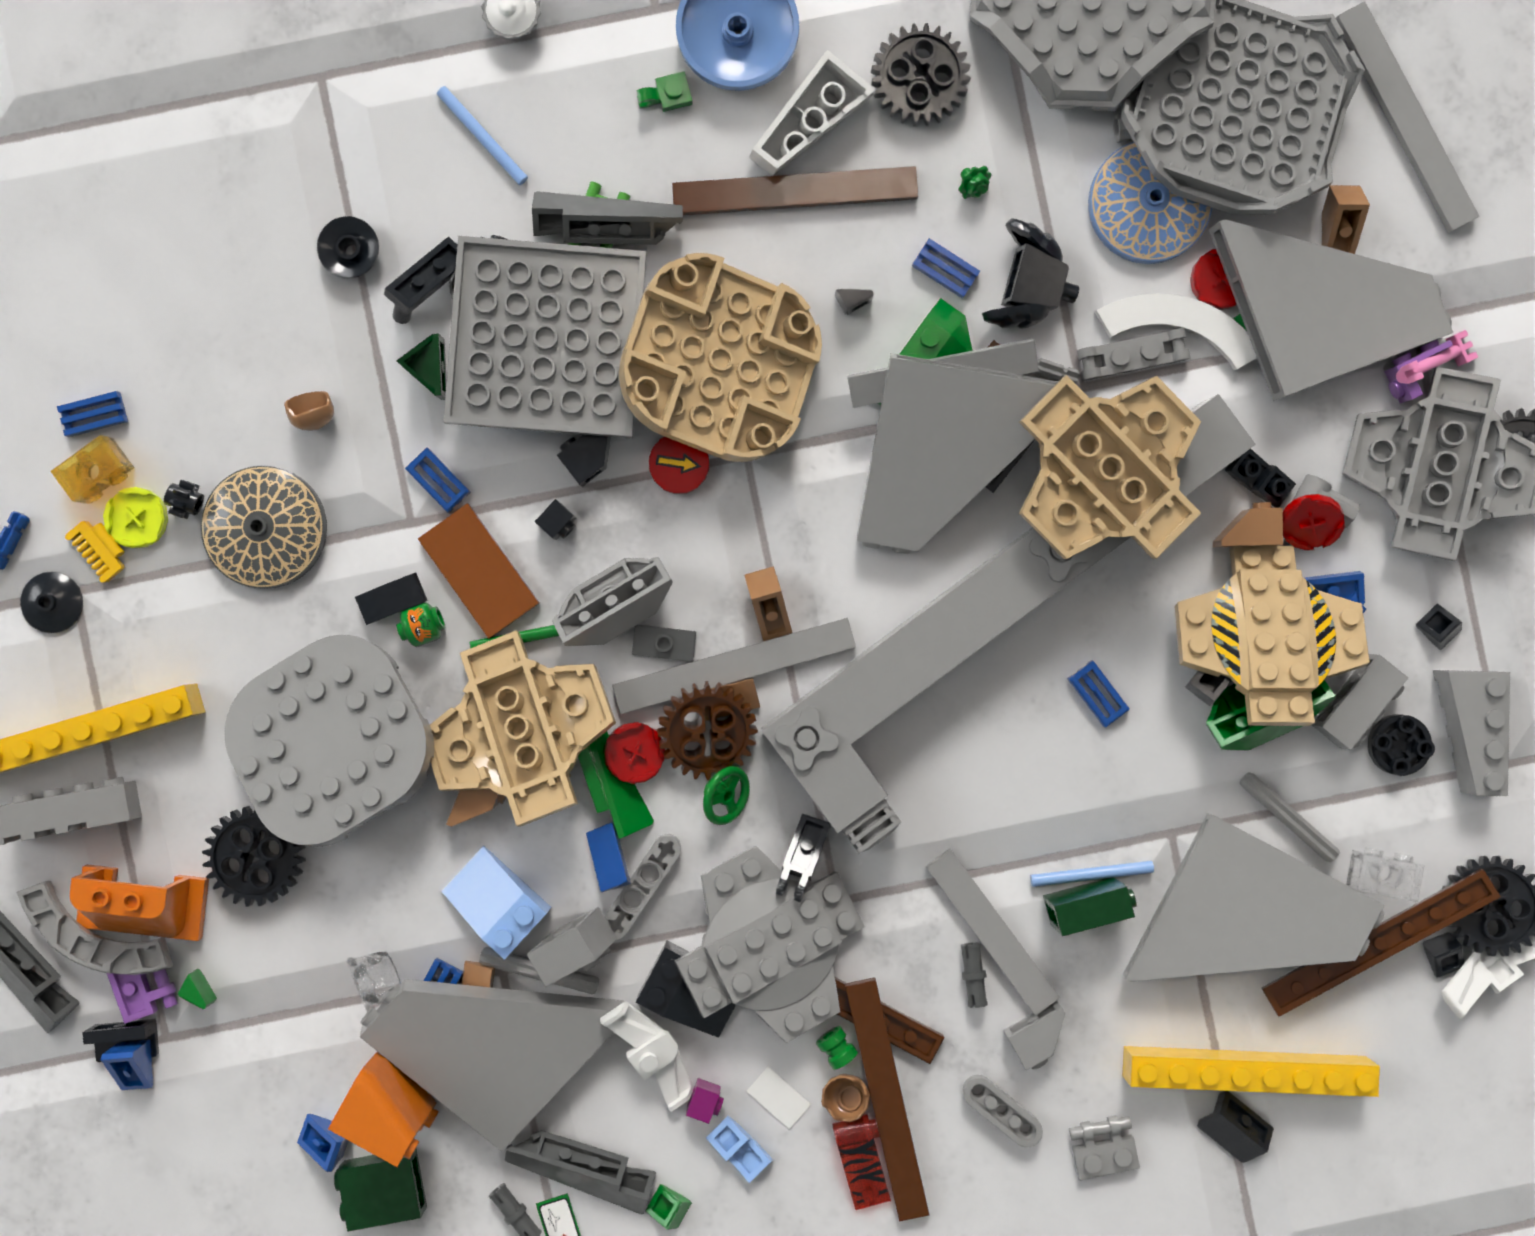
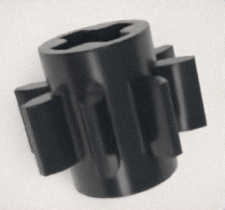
(183, 499)

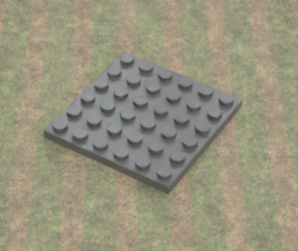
(541, 336)

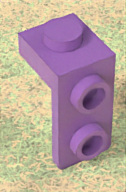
(1407, 392)

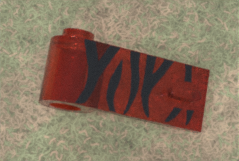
(861, 1161)

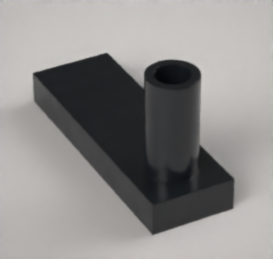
(422, 280)

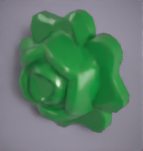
(974, 182)

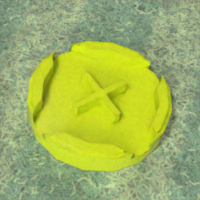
(135, 517)

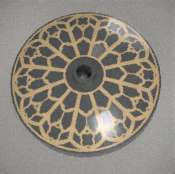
(291, 530)

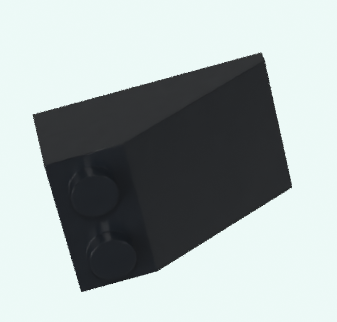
(670, 998)

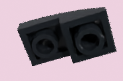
(1261, 478)
(391, 598)

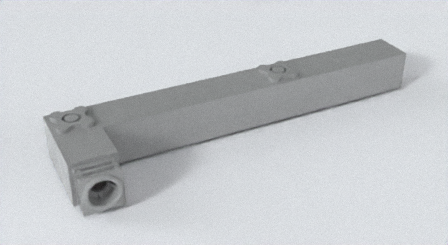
(821, 726)

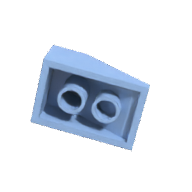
(495, 902)

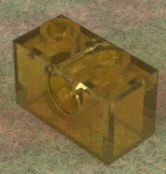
(75, 472)

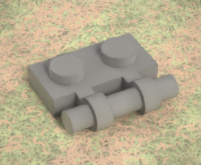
(1107, 1155)

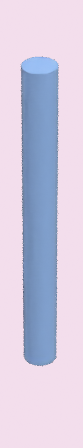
(482, 135)
(1092, 873)

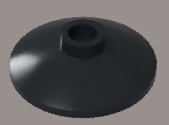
(335, 240)
(64, 598)

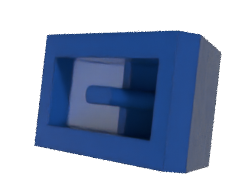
(130, 1064)
(322, 1143)

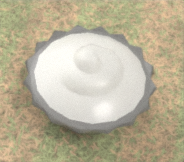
(511, 17)

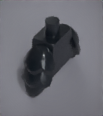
(1034, 280)

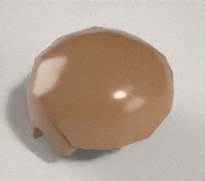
(310, 410)
(846, 1097)

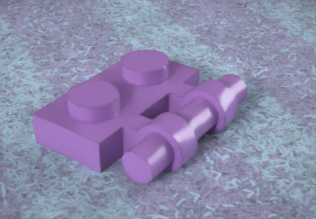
(136, 997)

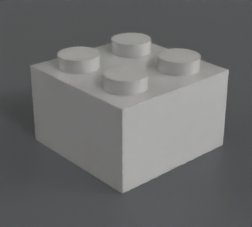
(572, 948)

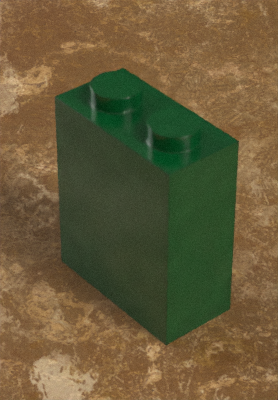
(1089, 906)
(379, 1192)

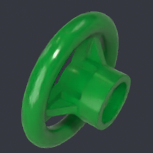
(723, 792)

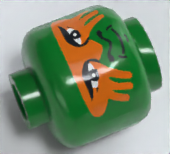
(421, 624)

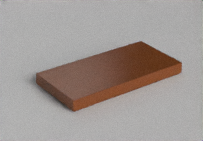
(478, 570)

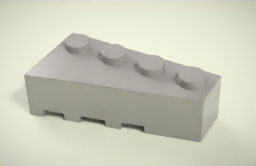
(1478, 727)
(69, 811)

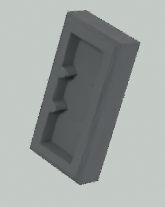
(664, 643)

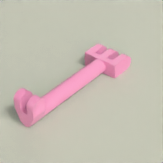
(1414, 371)

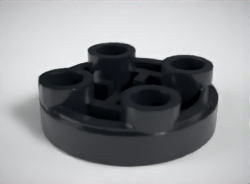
(1400, 744)

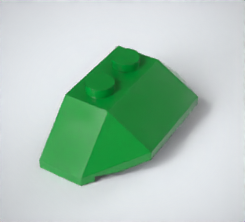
(940, 334)
(1230, 725)

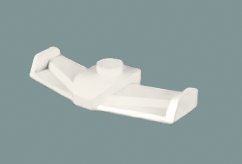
(1484, 971)
(652, 1052)

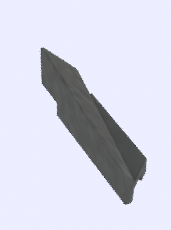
(602, 219)
(32, 978)
(584, 1169)

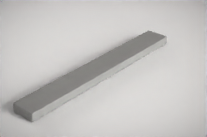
(1407, 118)
(735, 665)

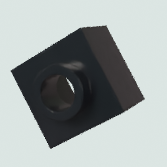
(556, 520)

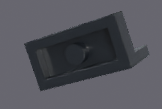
(109, 1034)
(1237, 1128)

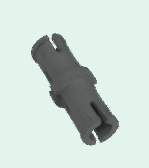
(974, 975)
(514, 1212)

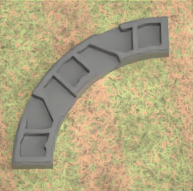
(84, 946)

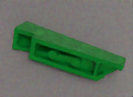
(608, 792)

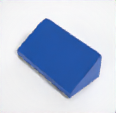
(608, 857)

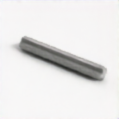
(1289, 817)
(524, 967)

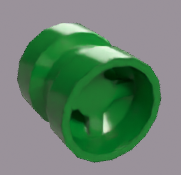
(836, 1046)

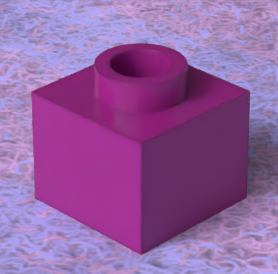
(704, 1101)

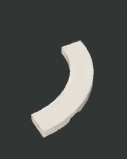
(1178, 313)

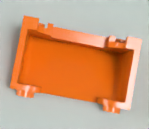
(384, 1111)

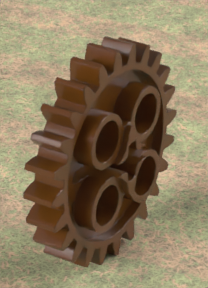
(679, 732)

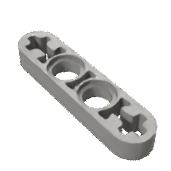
(644, 888)

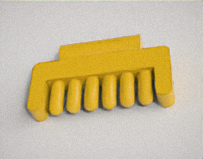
(102, 544)

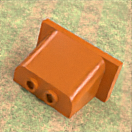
(137, 908)

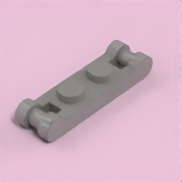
(1133, 354)

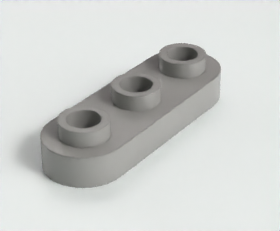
(1008, 1121)

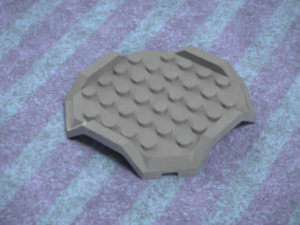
(1091, 48)
(1247, 109)

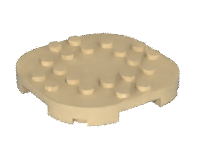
(719, 358)

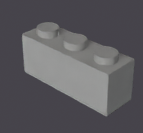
(1360, 702)

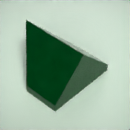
(428, 364)

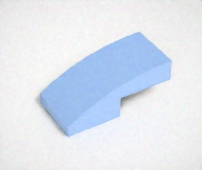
(739, 1148)

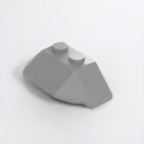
(612, 602)

